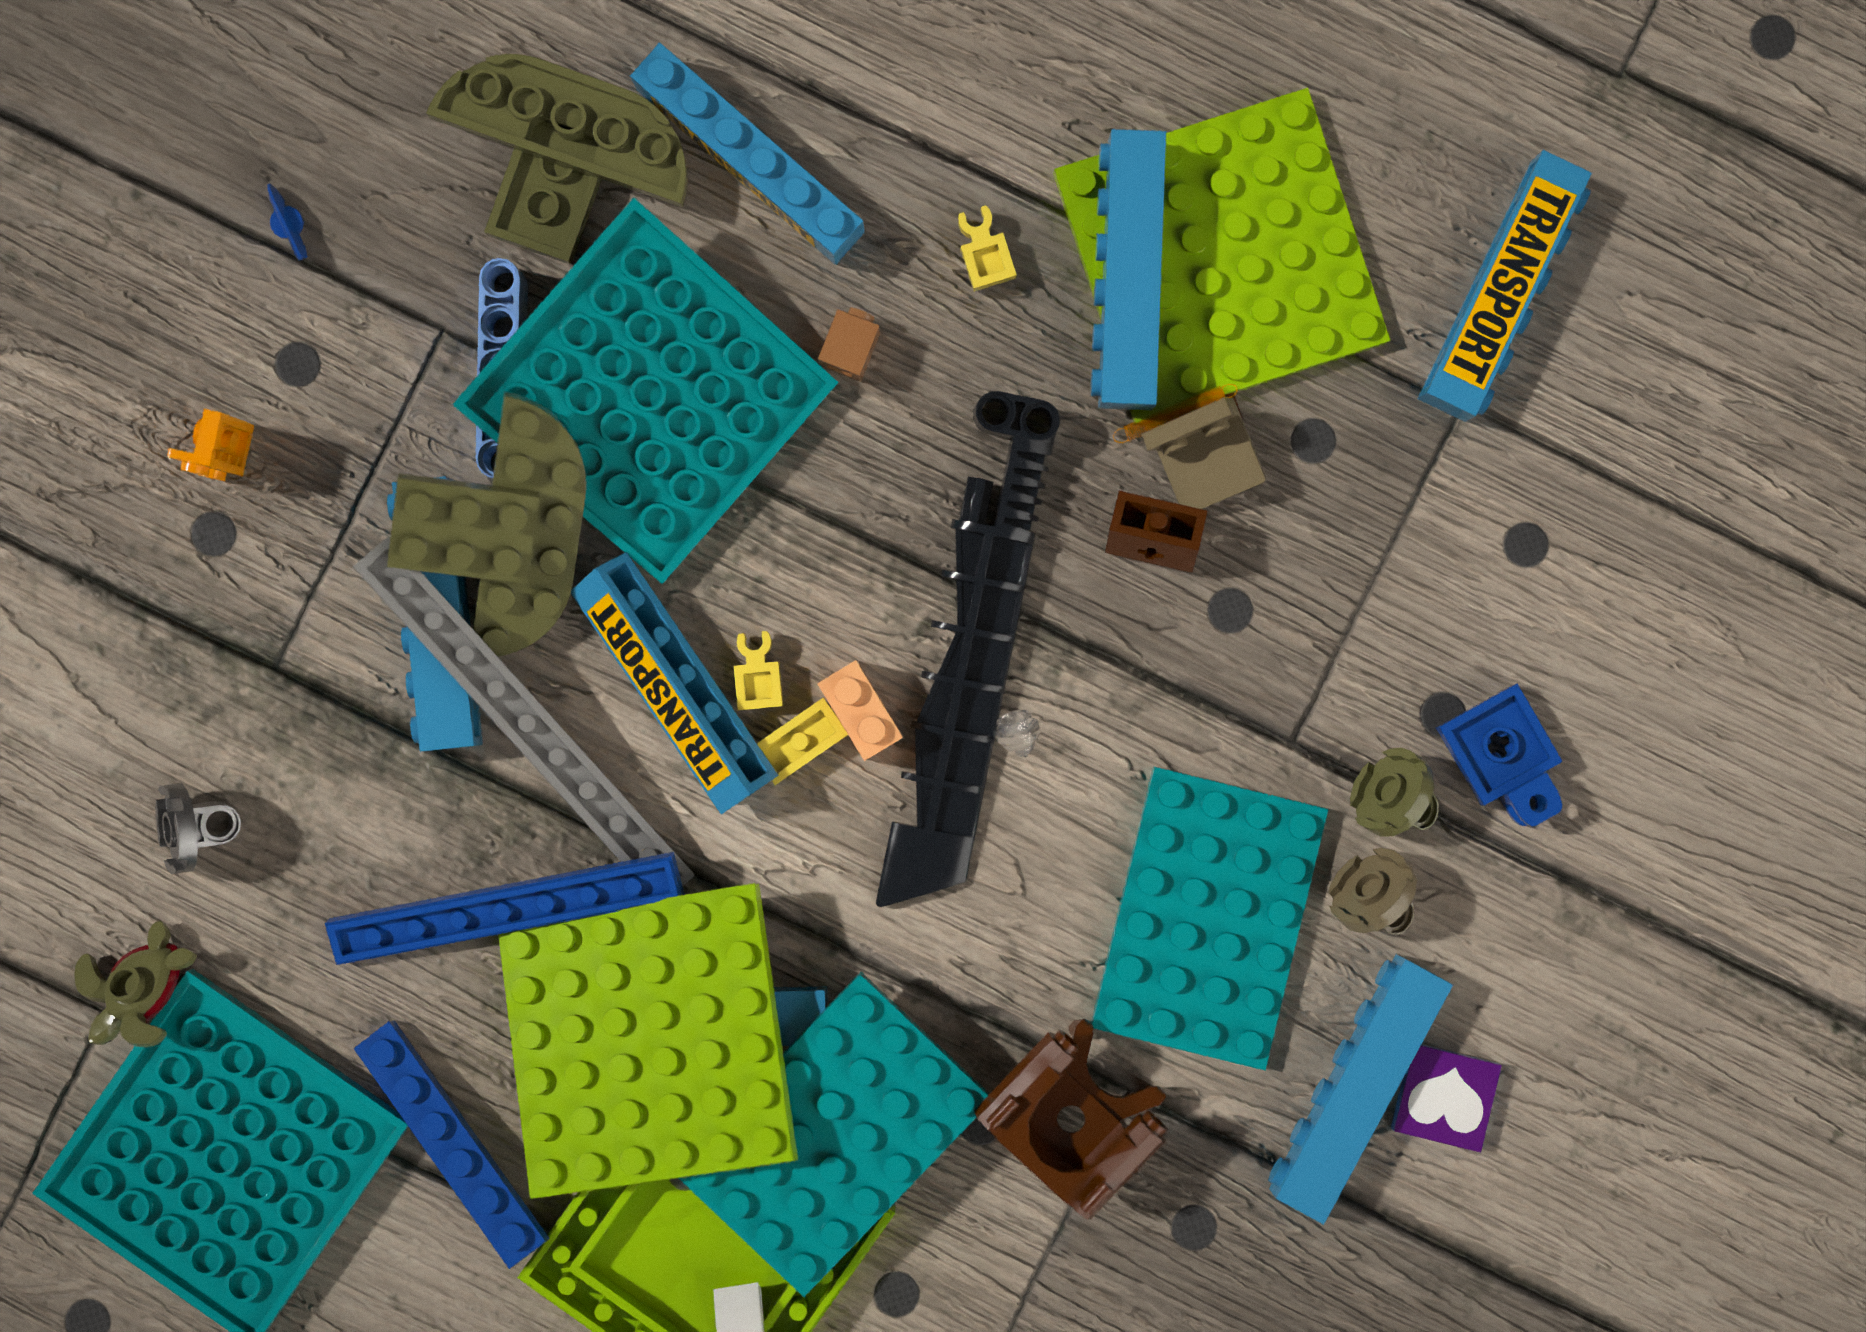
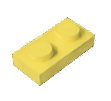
(802, 739)

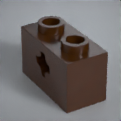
(1156, 531)

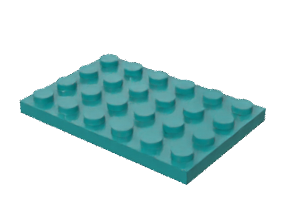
(1209, 918)
(868, 1120)

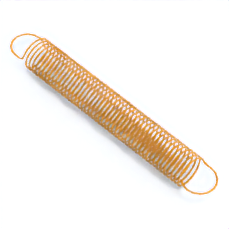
(1212, 393)

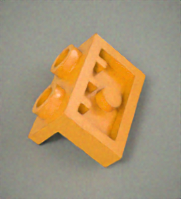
(219, 444)

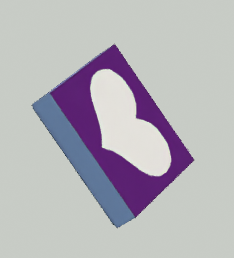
(1447, 1098)

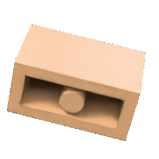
(860, 710)

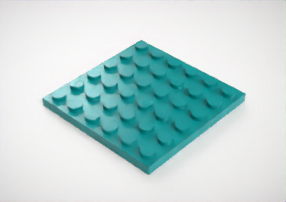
(660, 384)
(222, 1157)

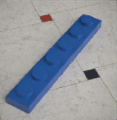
(451, 1144)

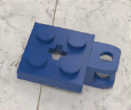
(1520, 771)

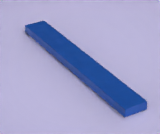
(503, 908)

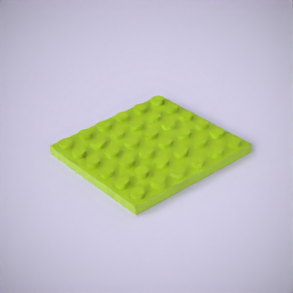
(1253, 252)
(647, 1044)

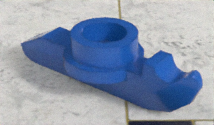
(287, 222)

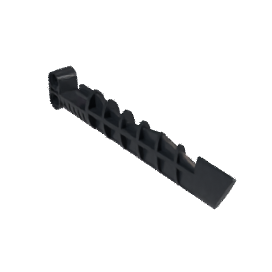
(967, 693)

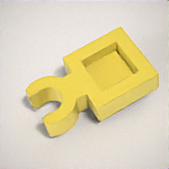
(987, 255)
(757, 682)

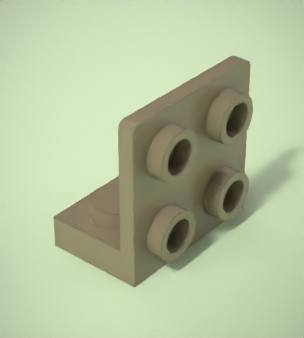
(1207, 454)

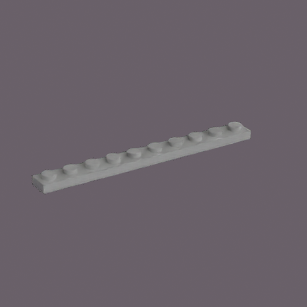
(513, 709)

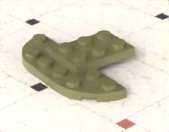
(565, 141)
(508, 534)

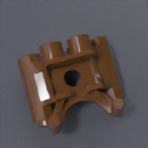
(1080, 1165)

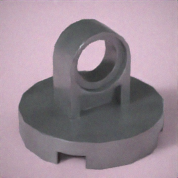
(184, 826)

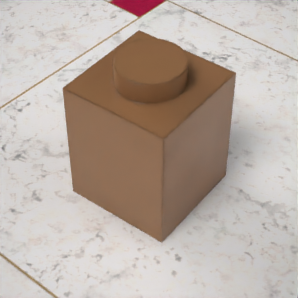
(850, 343)

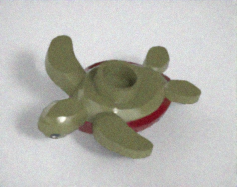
(134, 990)

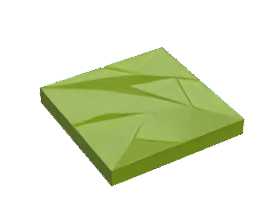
(654, 1255)

